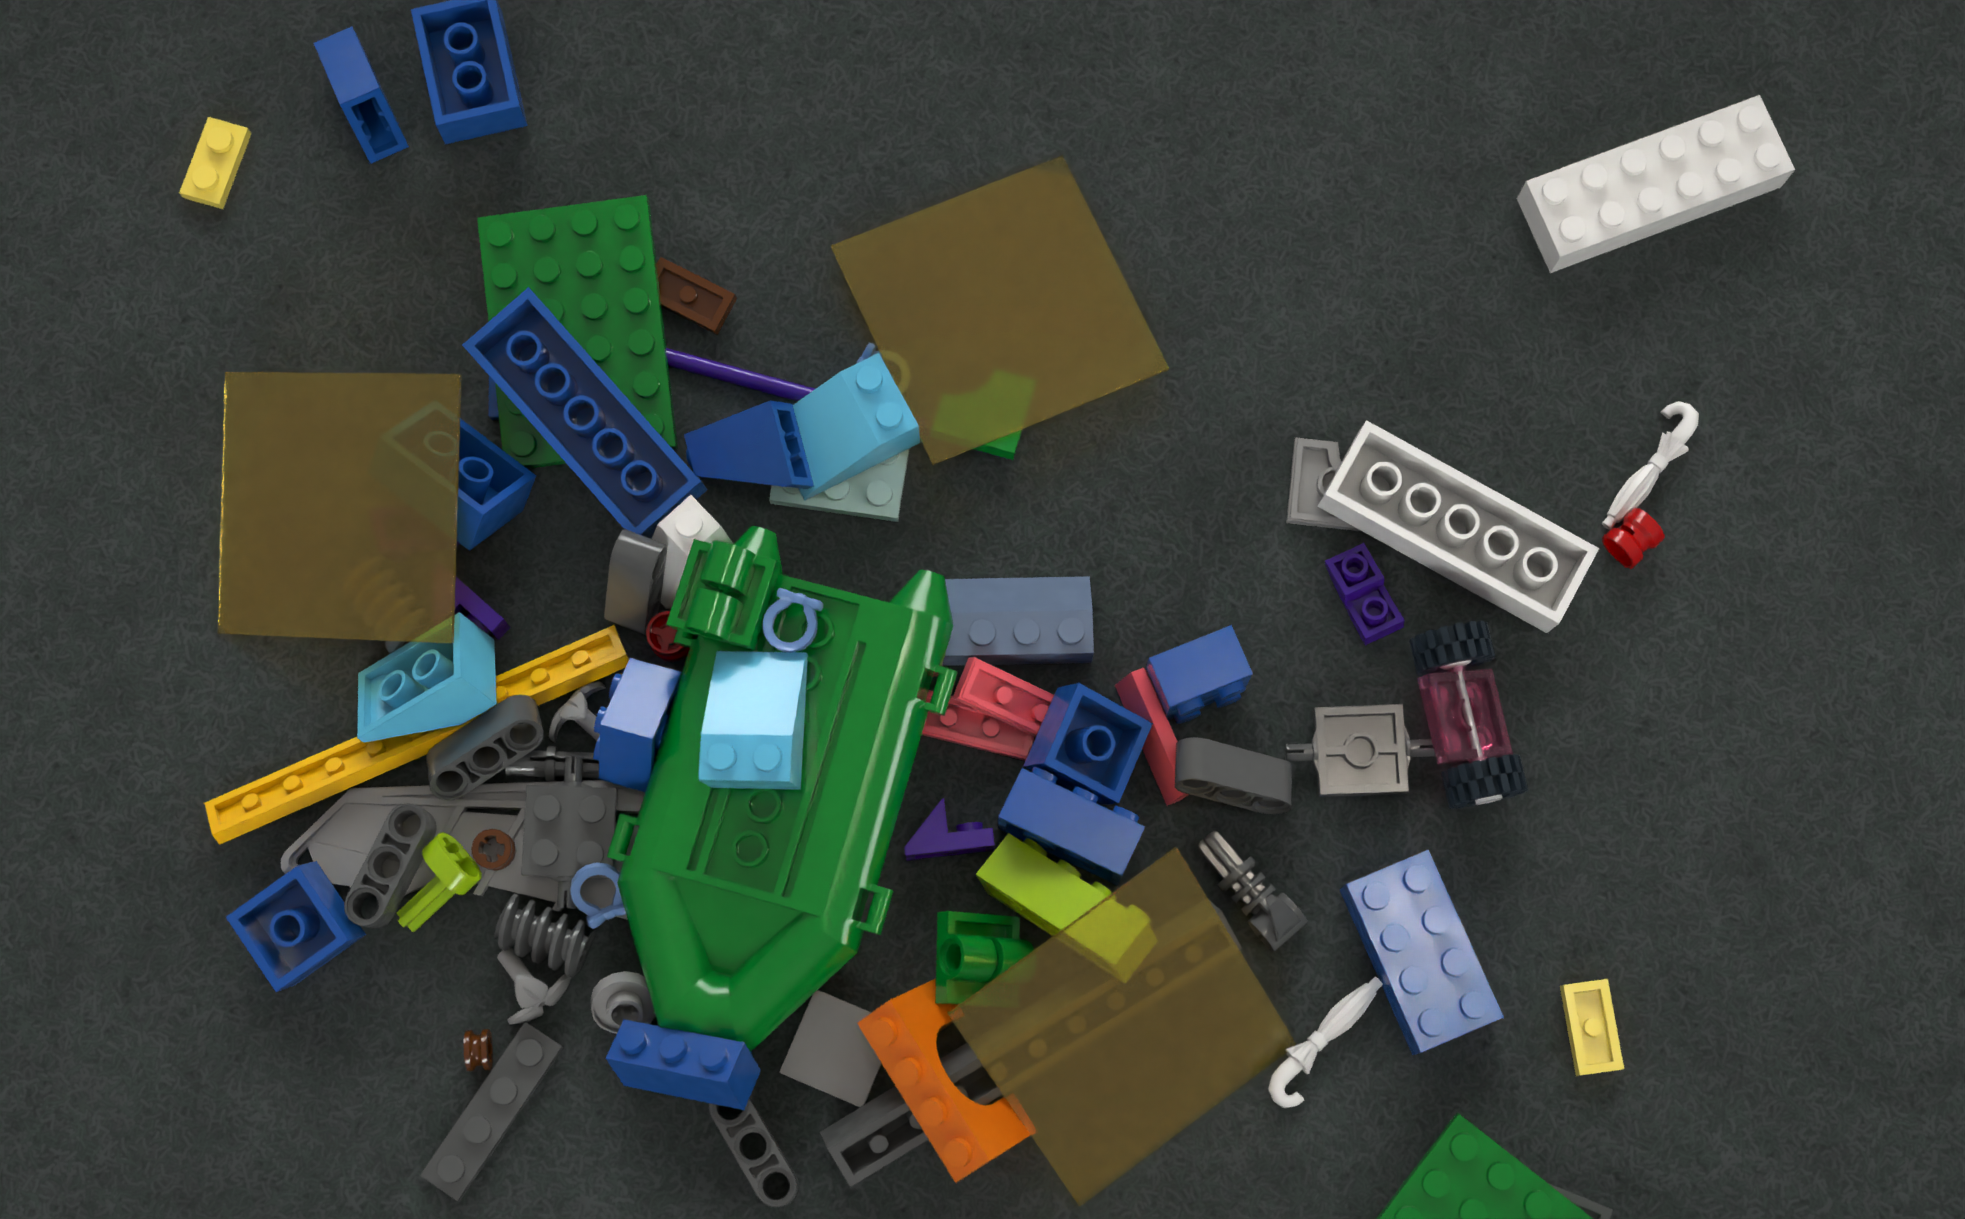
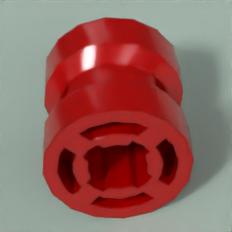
(1633, 538)
(661, 636)

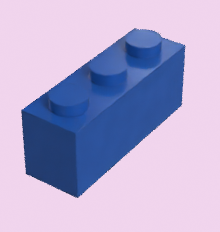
(683, 1064)

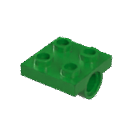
(724, 593)
(974, 952)

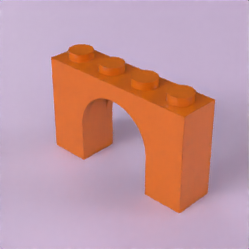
(959, 1129)

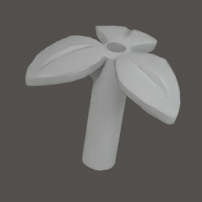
(577, 710)
(529, 991)

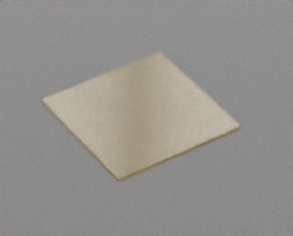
(998, 309)
(340, 505)
(1124, 1027)

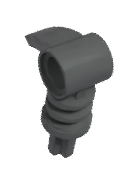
(1273, 916)

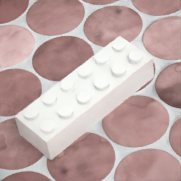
(1655, 183)
(1458, 527)

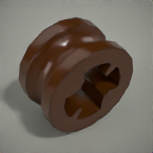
(502, 839)
(478, 1050)

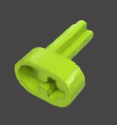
(454, 873)

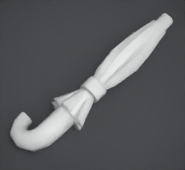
(1642, 482)
(1302, 1056)

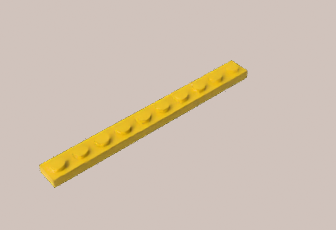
(359, 761)

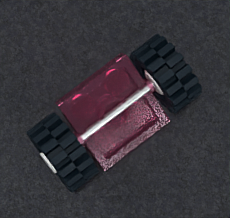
(1466, 715)

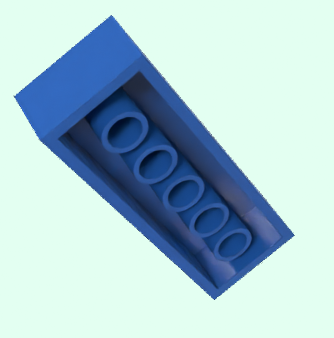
(583, 415)

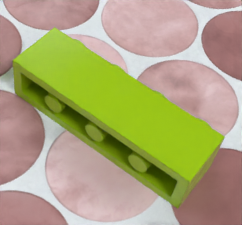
(1037, 887)

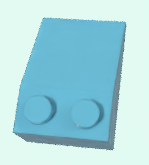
(853, 424)
(428, 685)
(754, 721)

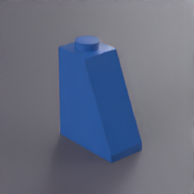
(360, 95)
(752, 447)

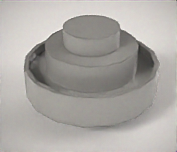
(619, 998)

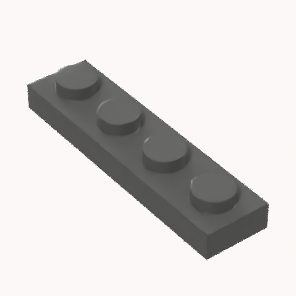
(492, 1111)

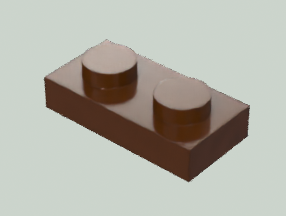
(693, 296)

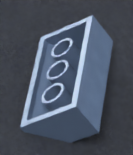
(1020, 620)

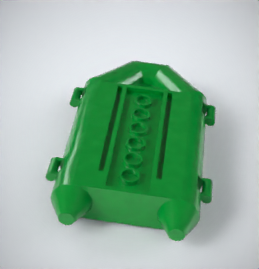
(763, 891)

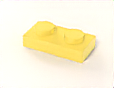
(215, 163)
(1591, 1027)

